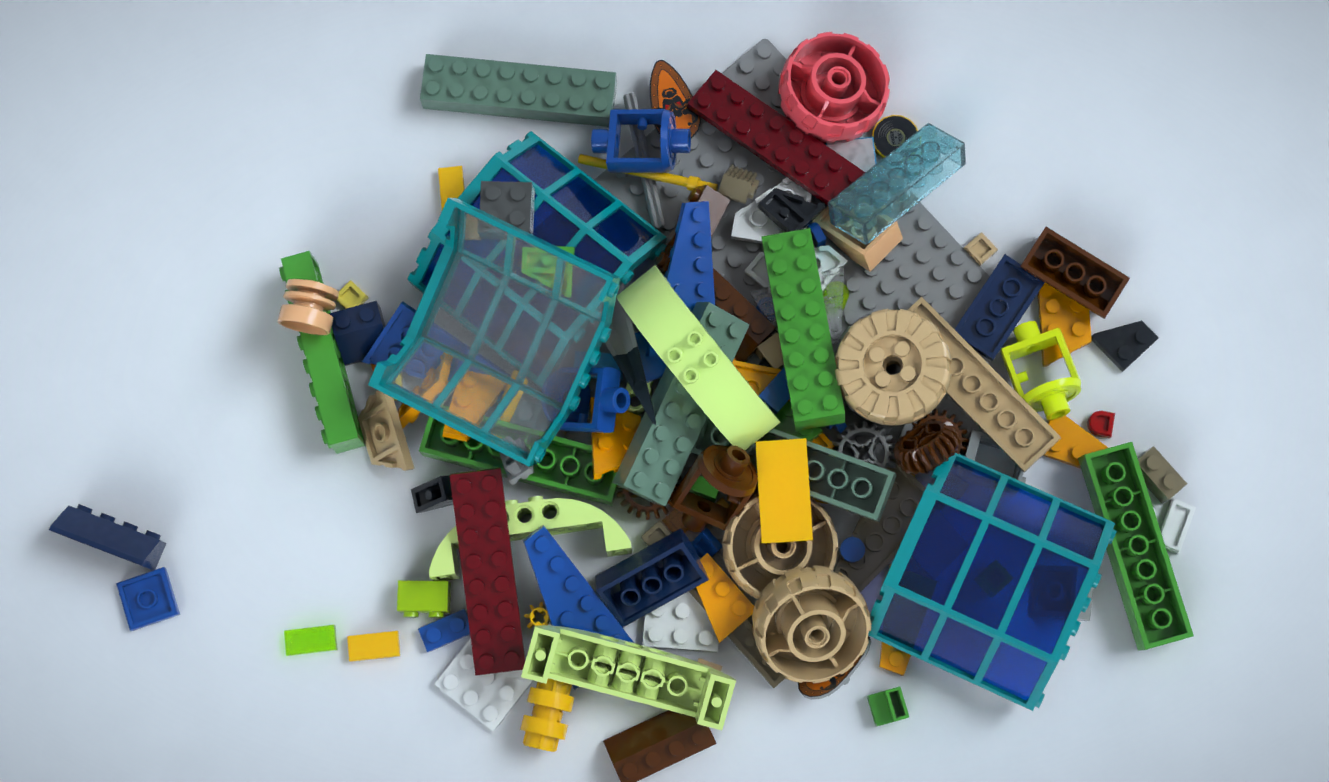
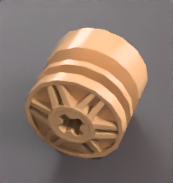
(308, 302)

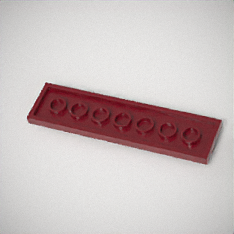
(773, 138)
(488, 571)

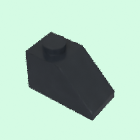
(433, 494)

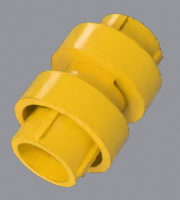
(544, 726)

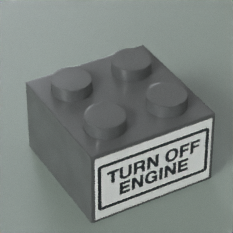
(509, 202)

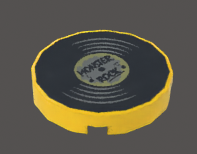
(891, 133)

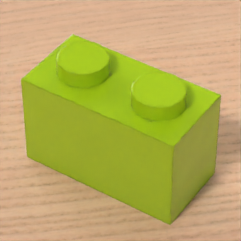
(423, 597)

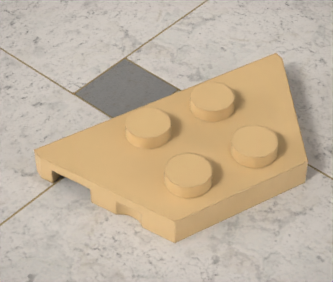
(384, 433)

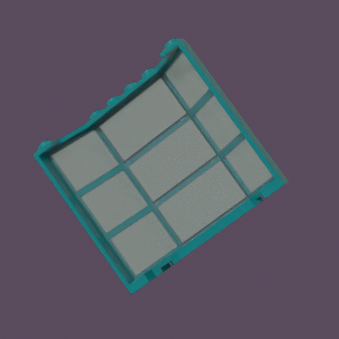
(501, 335)

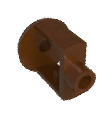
(727, 471)

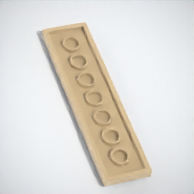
(990, 399)

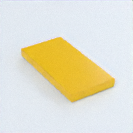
(784, 491)

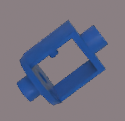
(671, 140)
(607, 402)

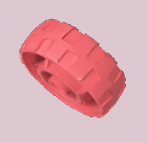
(834, 87)

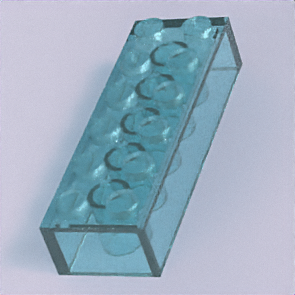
(897, 183)

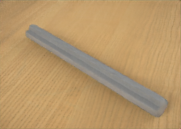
(641, 151)

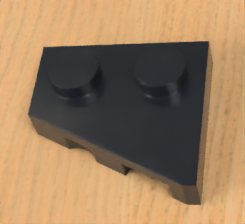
(788, 210)
(1125, 342)

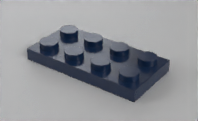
(998, 307)

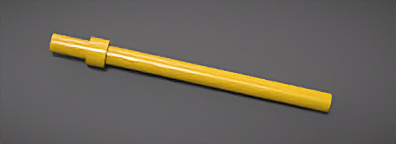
(691, 182)

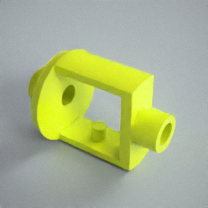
(1050, 396)

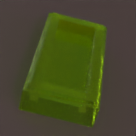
(310, 640)

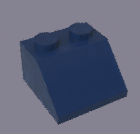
(357, 330)

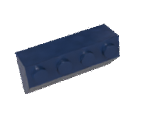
(110, 537)
(651, 578)

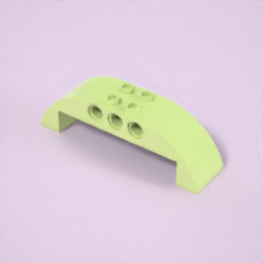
(696, 360)
(570, 517)
(629, 672)

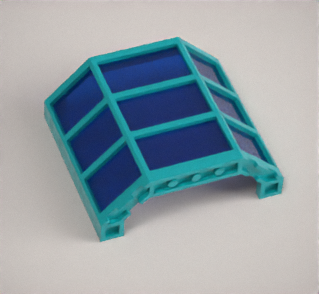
(567, 213)
(991, 580)

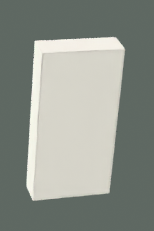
(1176, 524)

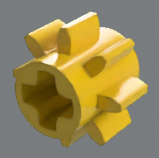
(532, 617)

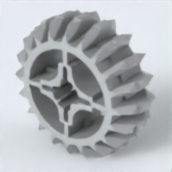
(871, 444)

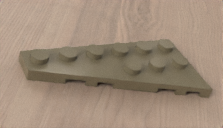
(884, 537)

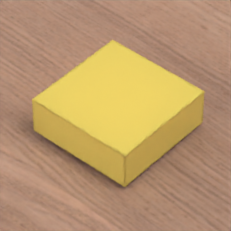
(351, 296)

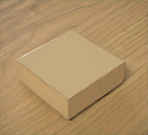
(980, 249)

